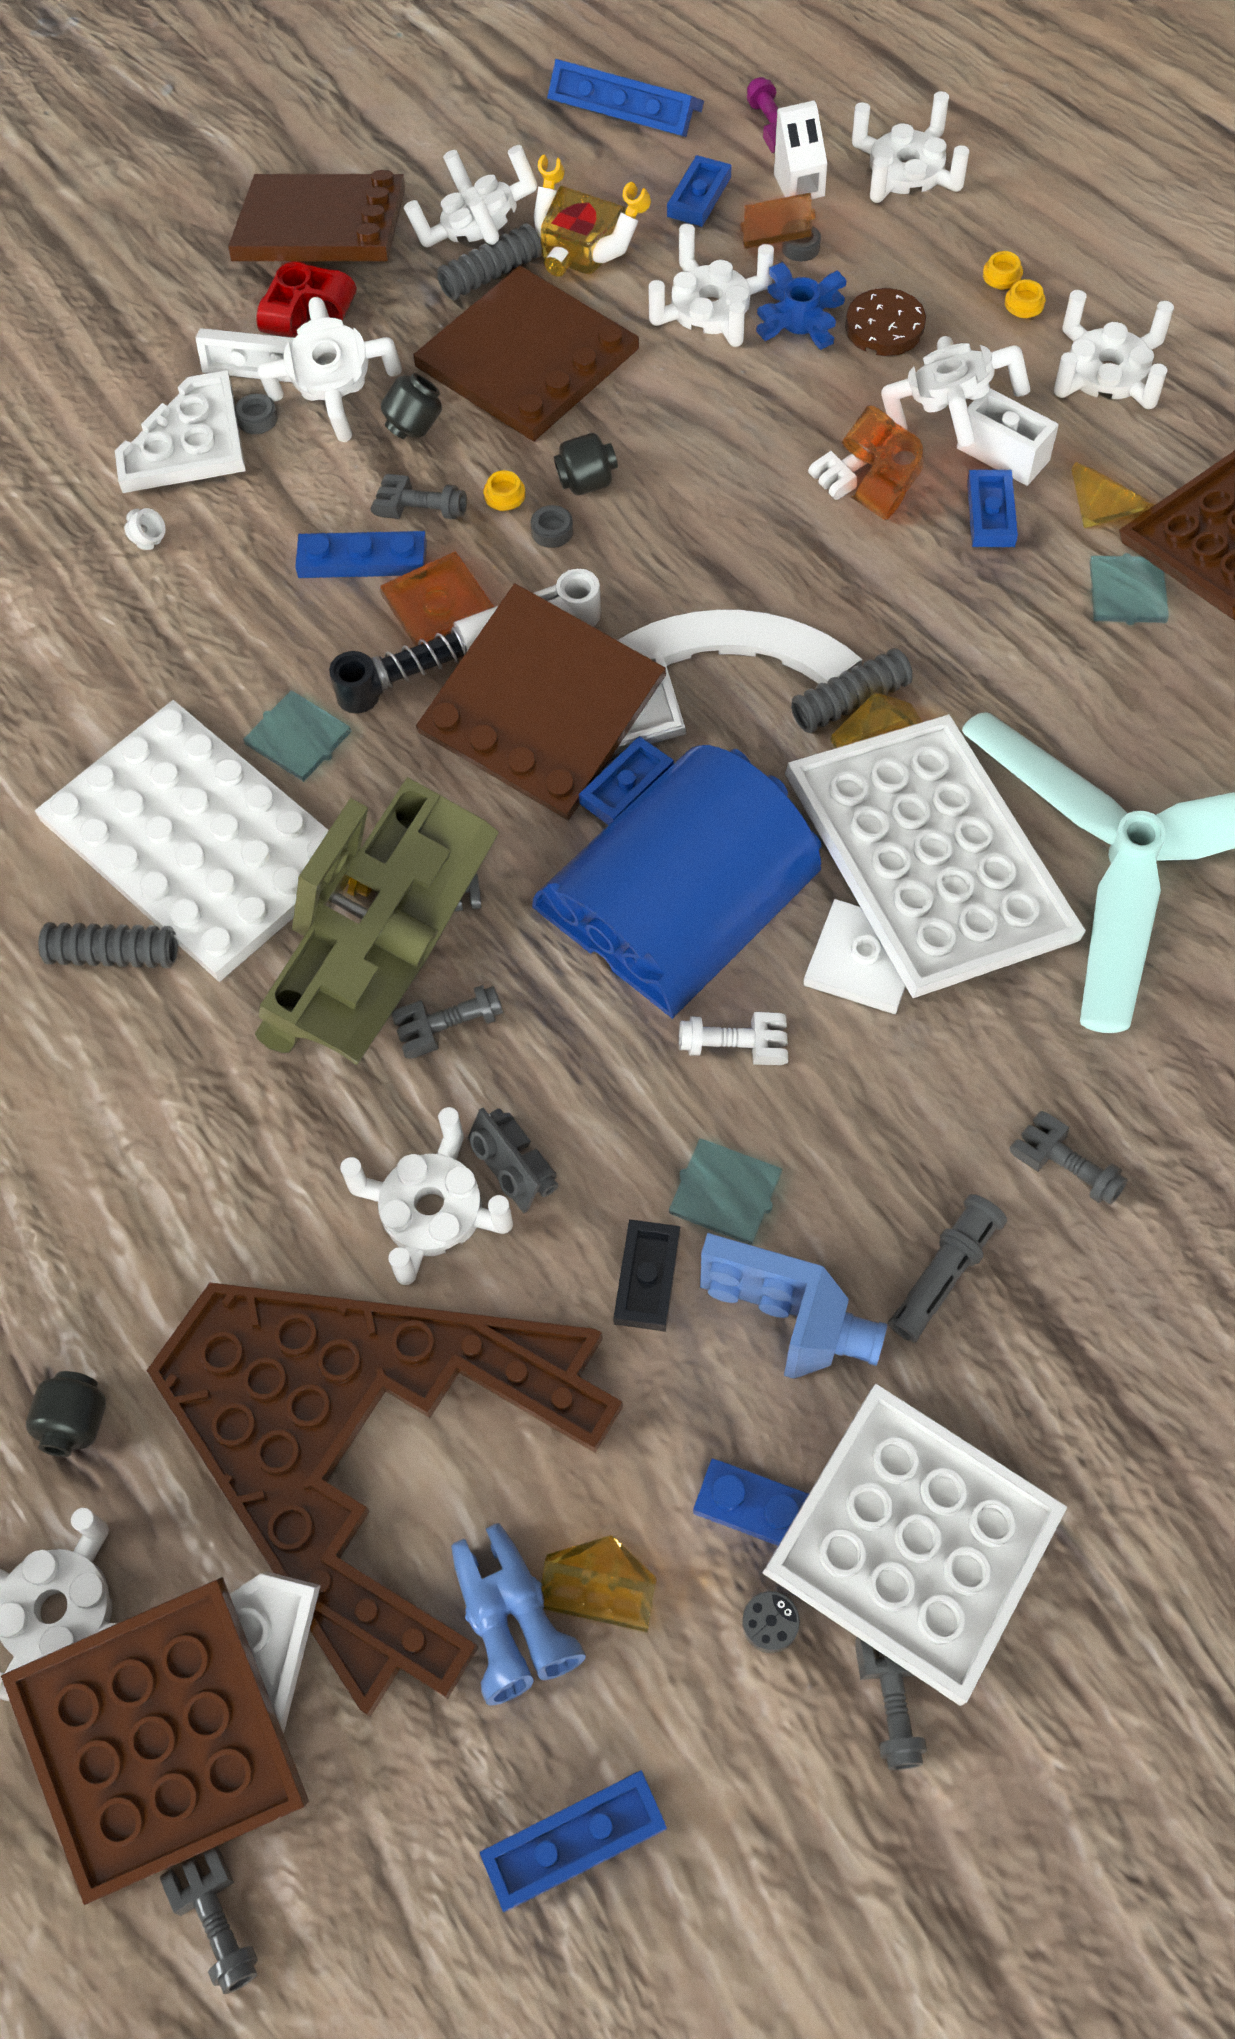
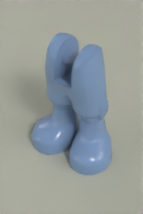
(487, 1608)

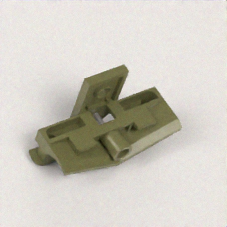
(355, 974)

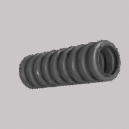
(489, 261)
(851, 690)
(107, 945)

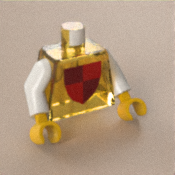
(580, 228)

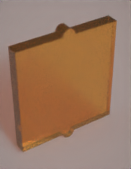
(778, 220)

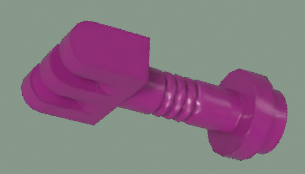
(761, 96)

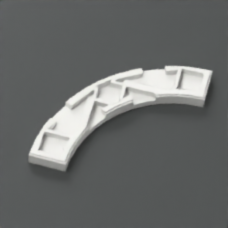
(745, 634)

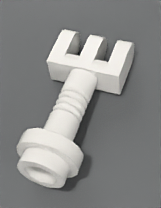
(836, 473)
(762, 1037)

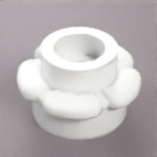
(151, 524)

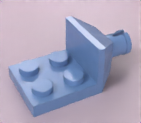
(792, 1287)

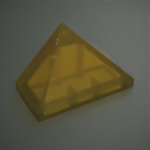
(1104, 499)
(873, 718)
(599, 1584)

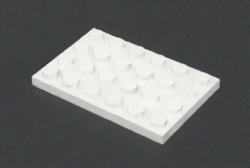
(189, 837)
(933, 855)

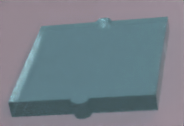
(1127, 590)
(297, 735)
(725, 1191)

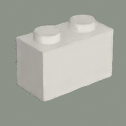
(1010, 436)

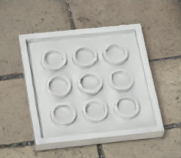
(916, 1543)

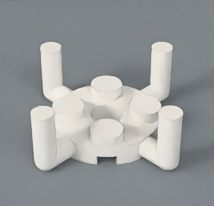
(922, 150)
(475, 210)
(713, 280)
(1134, 356)
(950, 378)
(331, 380)
(424, 1175)
(48, 1574)

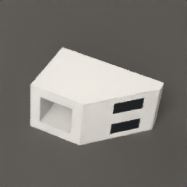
(800, 151)

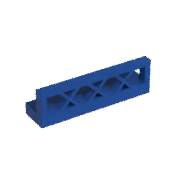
(622, 98)

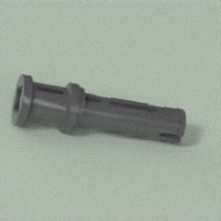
(959, 1249)

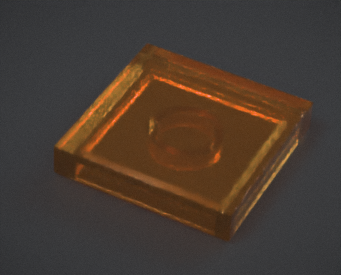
(434, 598)

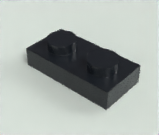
(647, 1275)

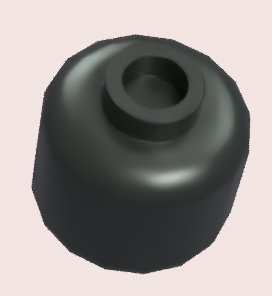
(411, 406)
(585, 464)
(66, 1413)

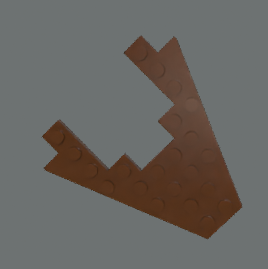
(278, 1395)

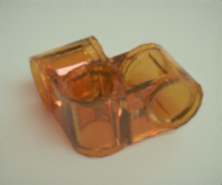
(876, 441)

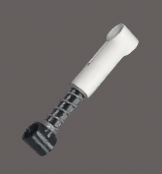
(362, 679)

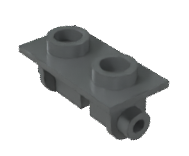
(498, 1141)

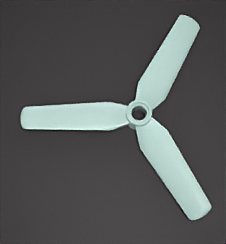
(1131, 884)

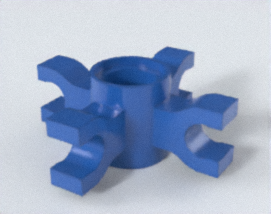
(801, 305)

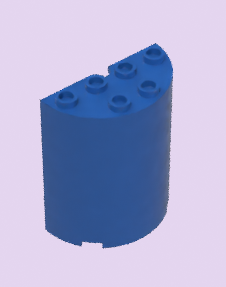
(685, 875)

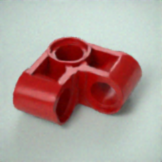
(294, 285)

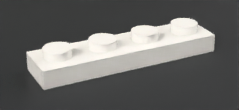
(243, 352)

